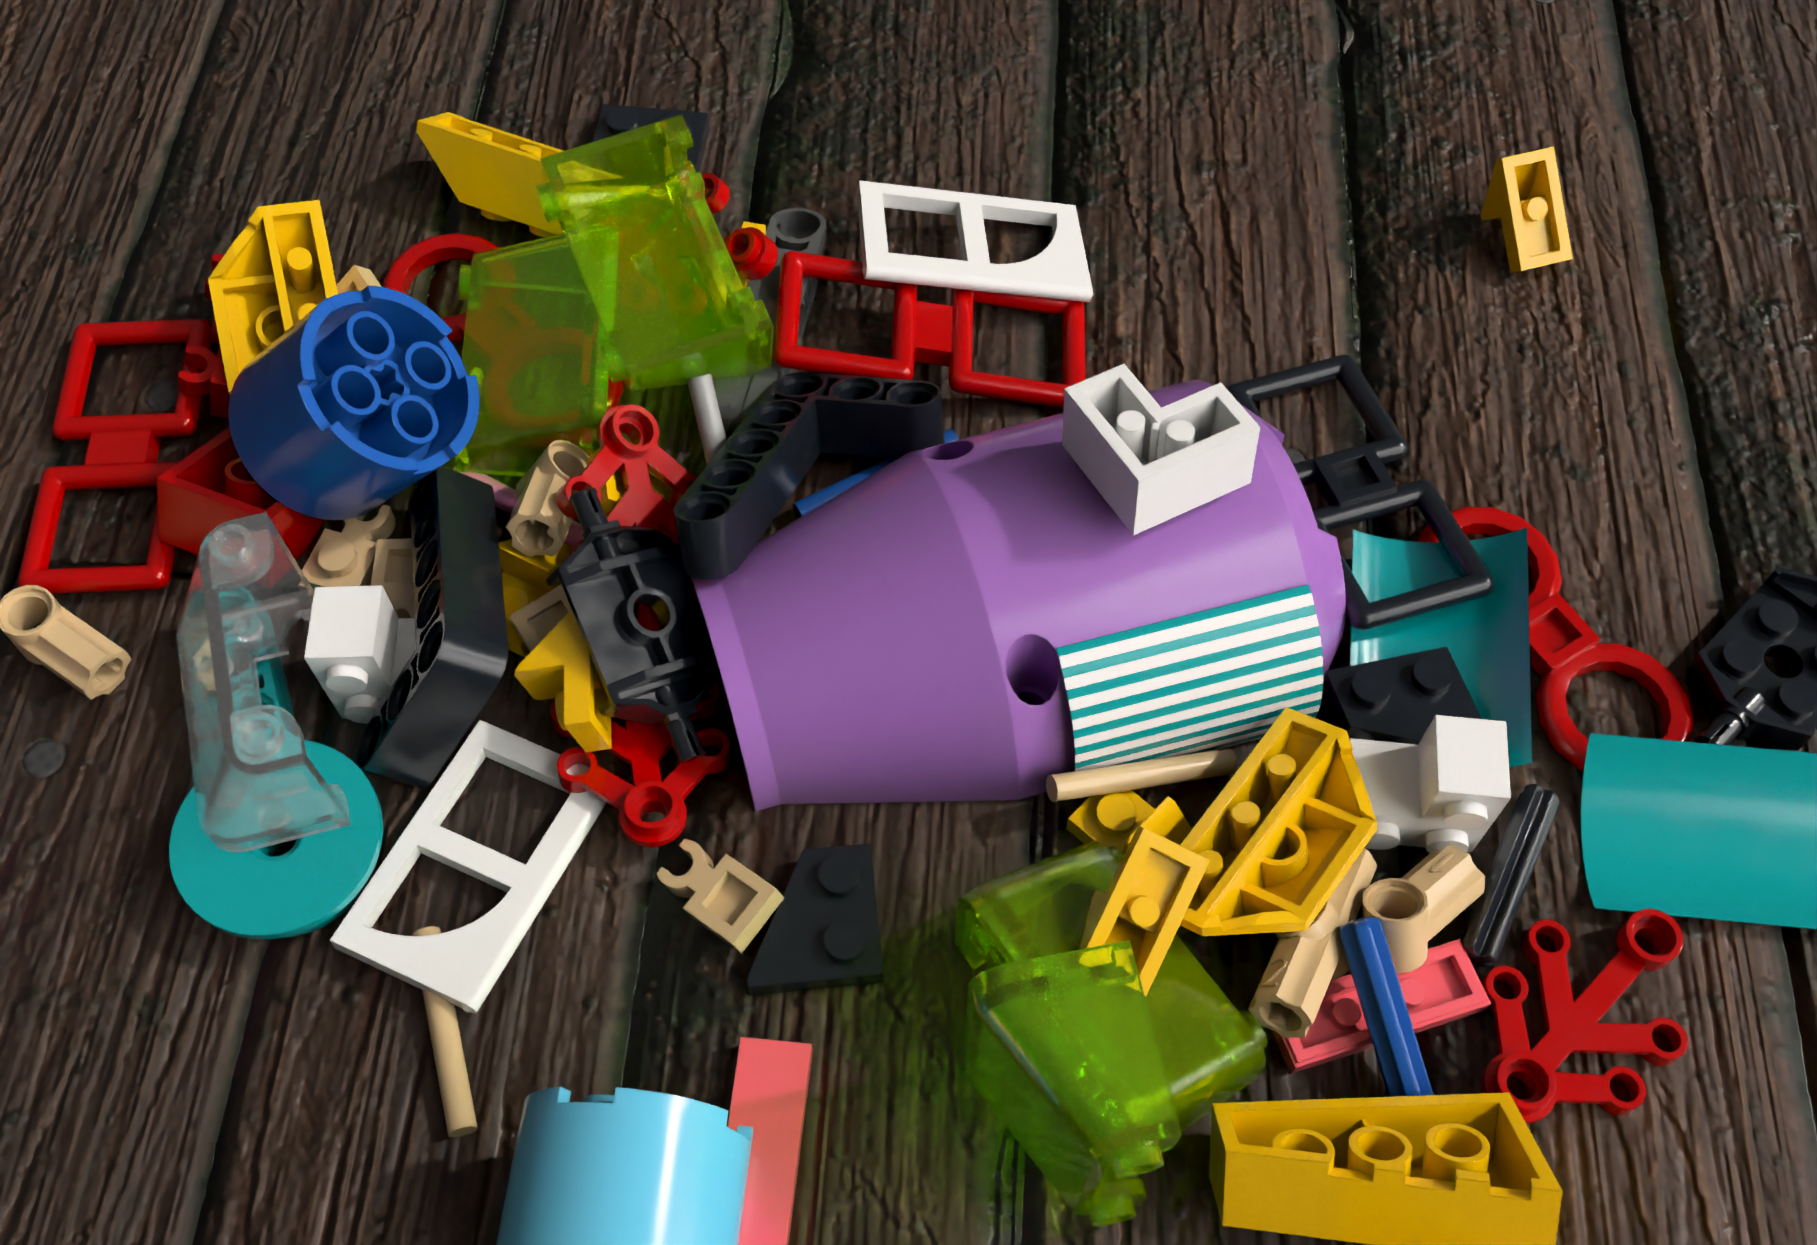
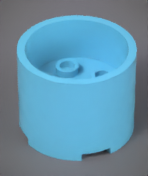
(625, 1171)

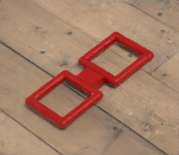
(923, 334)
(118, 455)

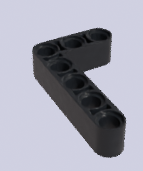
(778, 444)
(456, 632)

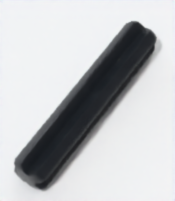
(1509, 875)

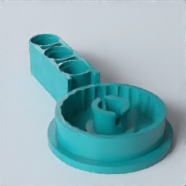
(287, 893)

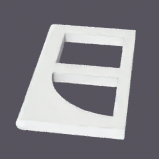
(1054, 273)
(470, 959)

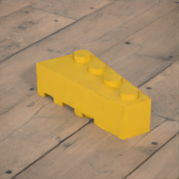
(1384, 1170)

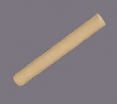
(1140, 774)
(449, 1059)

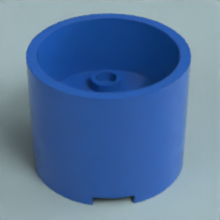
(353, 404)

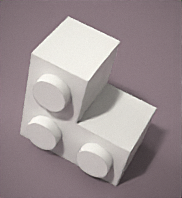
(1154, 458)
(357, 647)
(1439, 789)

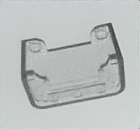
(247, 756)

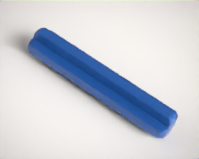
(1384, 1008)

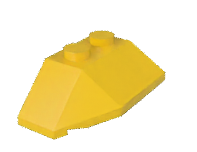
(490, 169)
(269, 280)
(1280, 832)

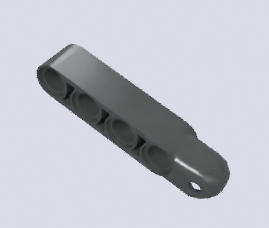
(791, 231)

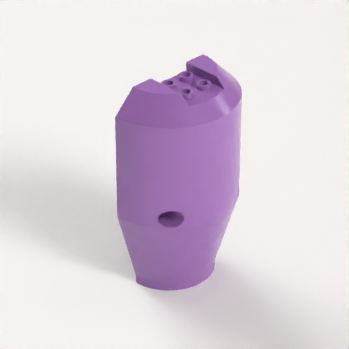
(920, 613)

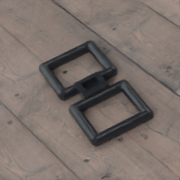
(1362, 489)

